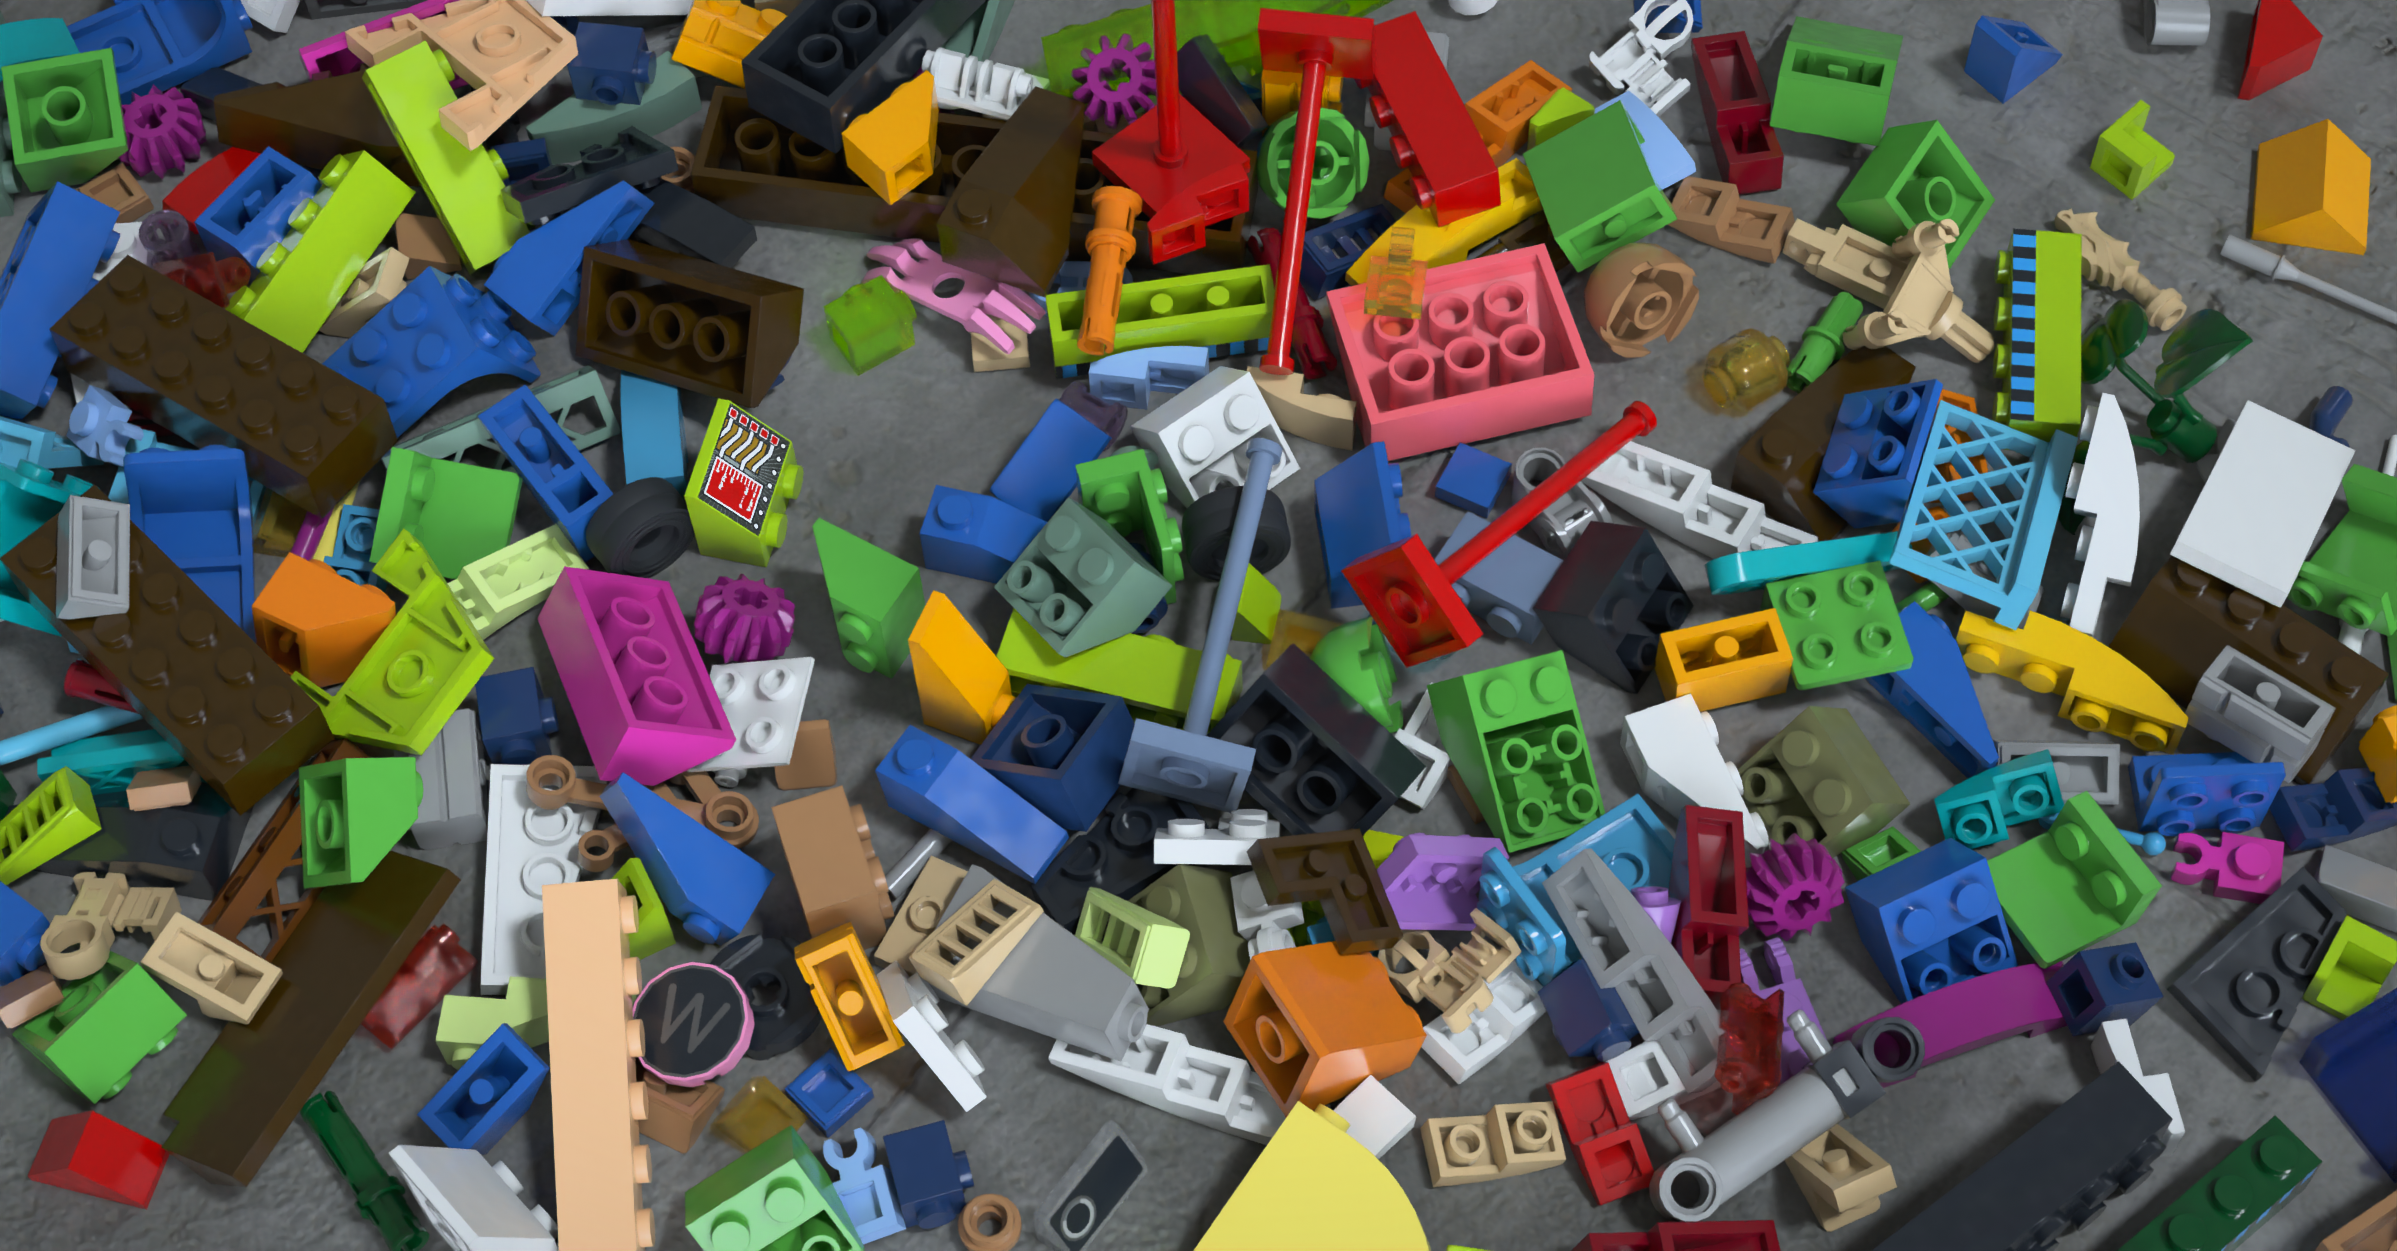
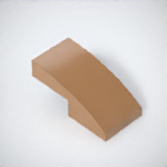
(1719, 218)

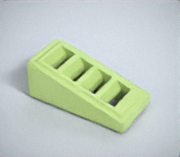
(1135, 940)

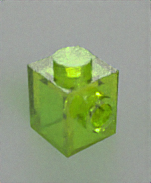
(871, 324)

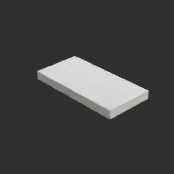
(2263, 503)

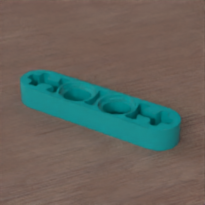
(1754, 568)

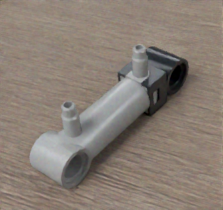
(1825, 1092)

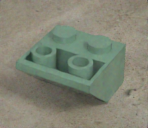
(1081, 582)

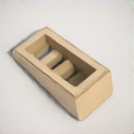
(977, 965)

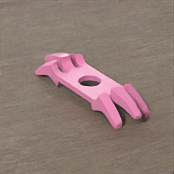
(968, 307)

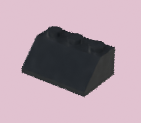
(1317, 750)

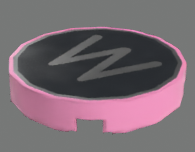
(693, 1023)

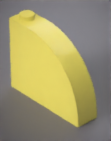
(1316, 1194)

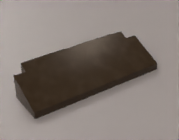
(331, 978)

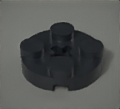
(772, 963)

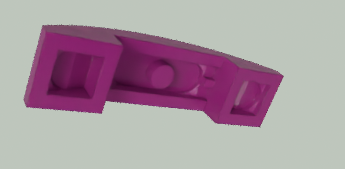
(1973, 1014)

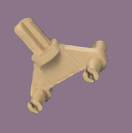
(1923, 299)

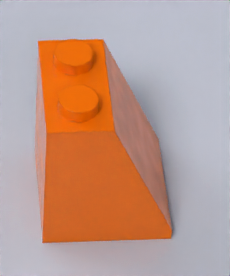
(1321, 1023)

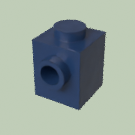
(611, 64)
(515, 717)
(2104, 987)
(1586, 1017)
(928, 1175)

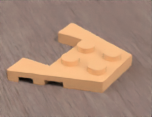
(491, 44)

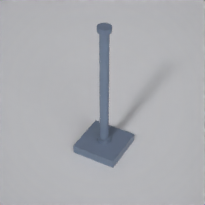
(1187, 761)

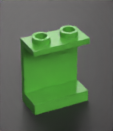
(1598, 186)
(2357, 564)

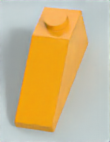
(956, 673)

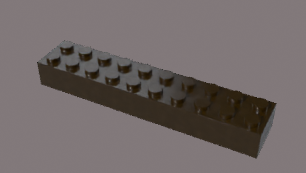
(782, 177)

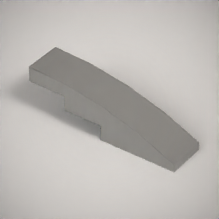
(1639, 961)

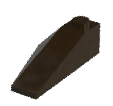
(311, 122)
(1019, 197)
(1787, 452)

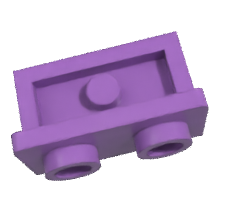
(1435, 880)

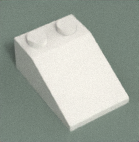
(472, 1201)

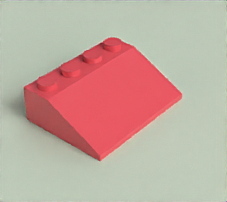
(1479, 363)

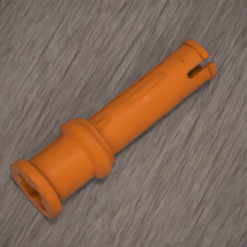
(1110, 248)

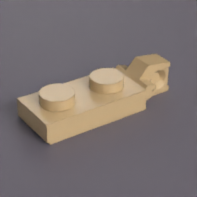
(1847, 260)

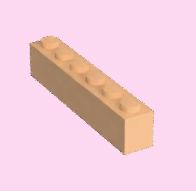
(595, 1067)

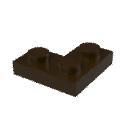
(1337, 873)

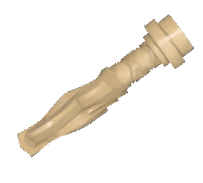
(2111, 265)

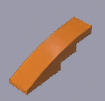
(1500, 117)

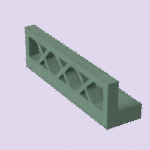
(553, 395)

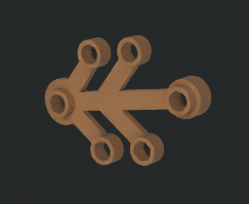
(710, 810)

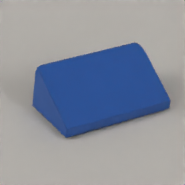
(1044, 465)

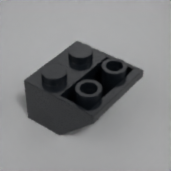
(1614, 603)

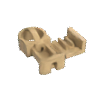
(96, 910)
(1456, 981)

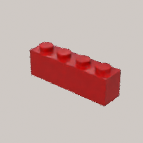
(1429, 124)

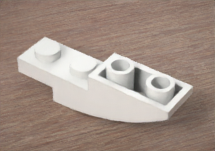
(2110, 493)

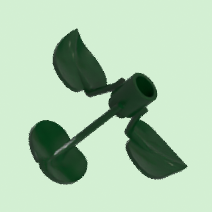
(2188, 356)

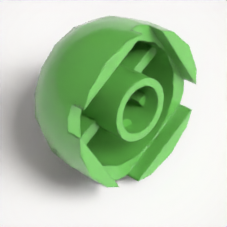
(1338, 168)
(1362, 665)

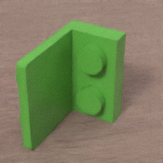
(1133, 499)
(448, 506)
(1839, 625)
(2072, 884)

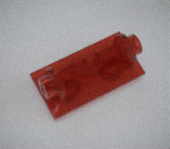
(207, 276)
(419, 985)
(1750, 1046)

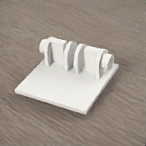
(979, 85)
(764, 712)

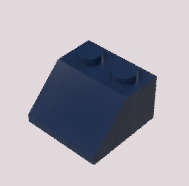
(1060, 751)

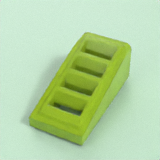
(53, 818)

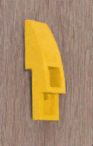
(1451, 242)
(2097, 683)

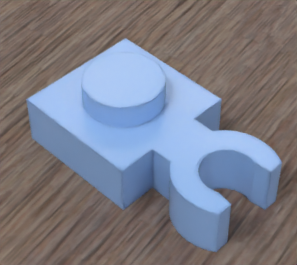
(101, 426)
(865, 1191)

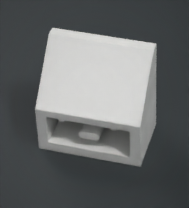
(1206, 434)

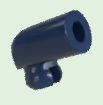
(2330, 412)

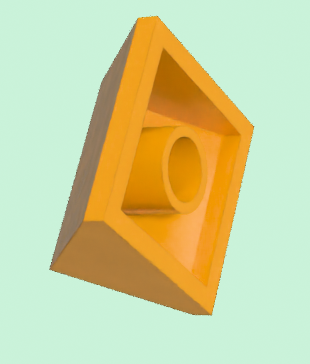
(2312, 190)

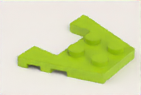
(416, 666)

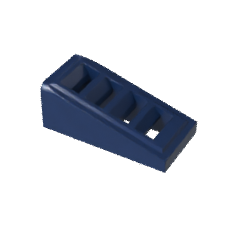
(1320, 267)

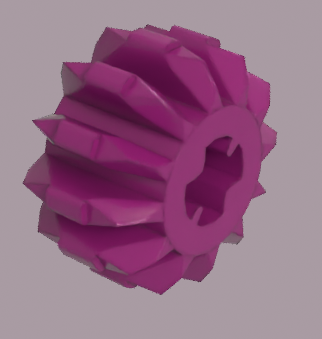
(1107, 67)
(161, 132)
(744, 620)
(1792, 887)

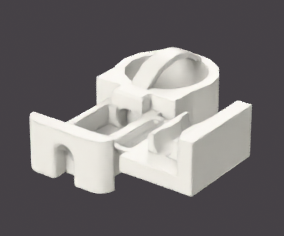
(1641, 66)

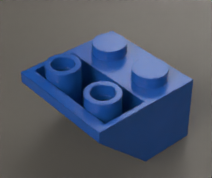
(255, 209)
(1877, 452)
(1357, 515)
(1932, 920)

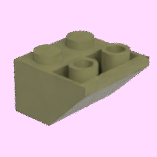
(1821, 782)
(1215, 953)

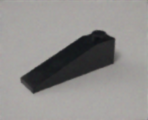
(159, 847)

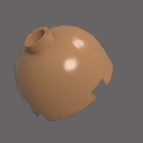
(1639, 296)

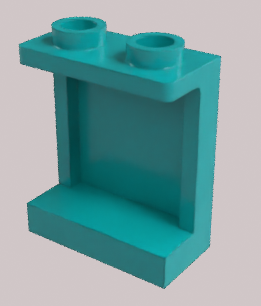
(26, 503)

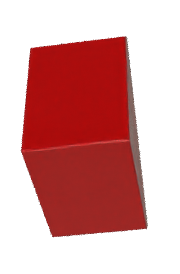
(2278, 47)
(99, 1159)

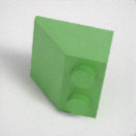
(64, 117)
(1912, 180)
(871, 598)
(354, 815)
(102, 1028)

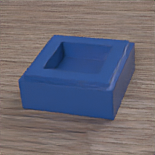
(1473, 480)
(829, 1093)

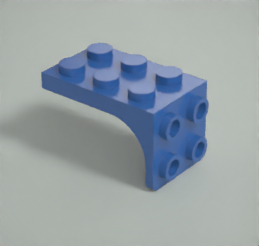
(165, 40)
(432, 342)
(201, 518)

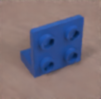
(2202, 792)

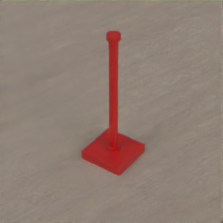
(1317, 48)
(1172, 140)
(1414, 595)

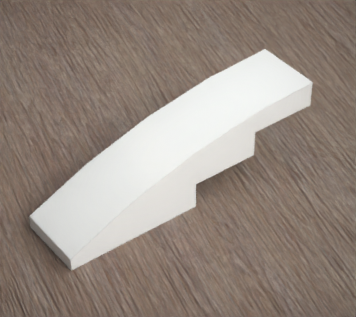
(1686, 505)
(1182, 1081)

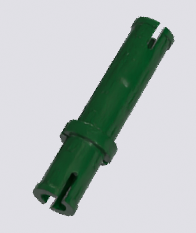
(377, 1193)

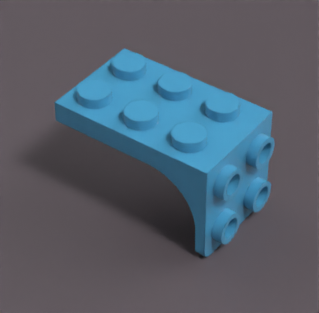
(1625, 839)

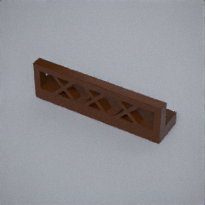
(262, 865)

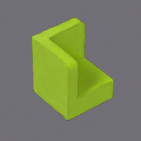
(2129, 155)
(2352, 969)

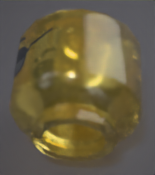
(1746, 370)

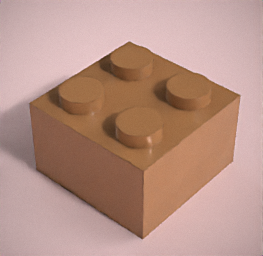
(834, 865)

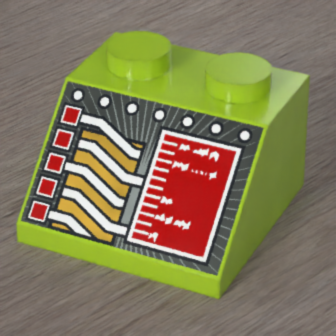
(742, 487)

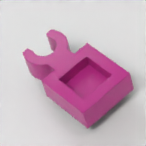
(2240, 865)

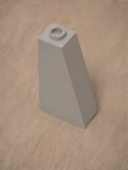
(1055, 984)

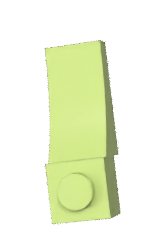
(513, 579)
(470, 1021)

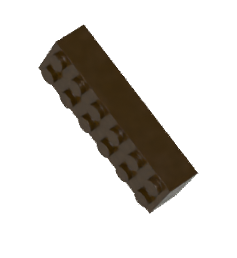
(225, 384)
(184, 669)

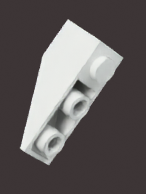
(1680, 764)

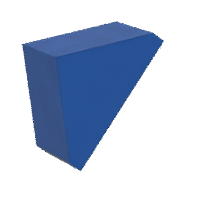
(2007, 56)

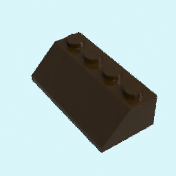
(686, 320)
(2193, 616)

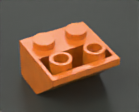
(318, 620)

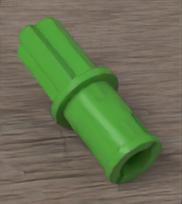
(1823, 341)

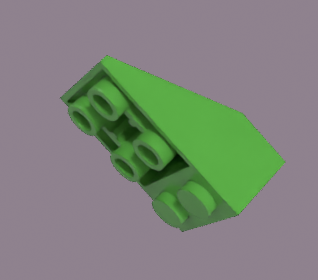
(1836, 81)
(1520, 749)

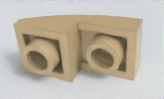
(1317, 418)
(1494, 1145)

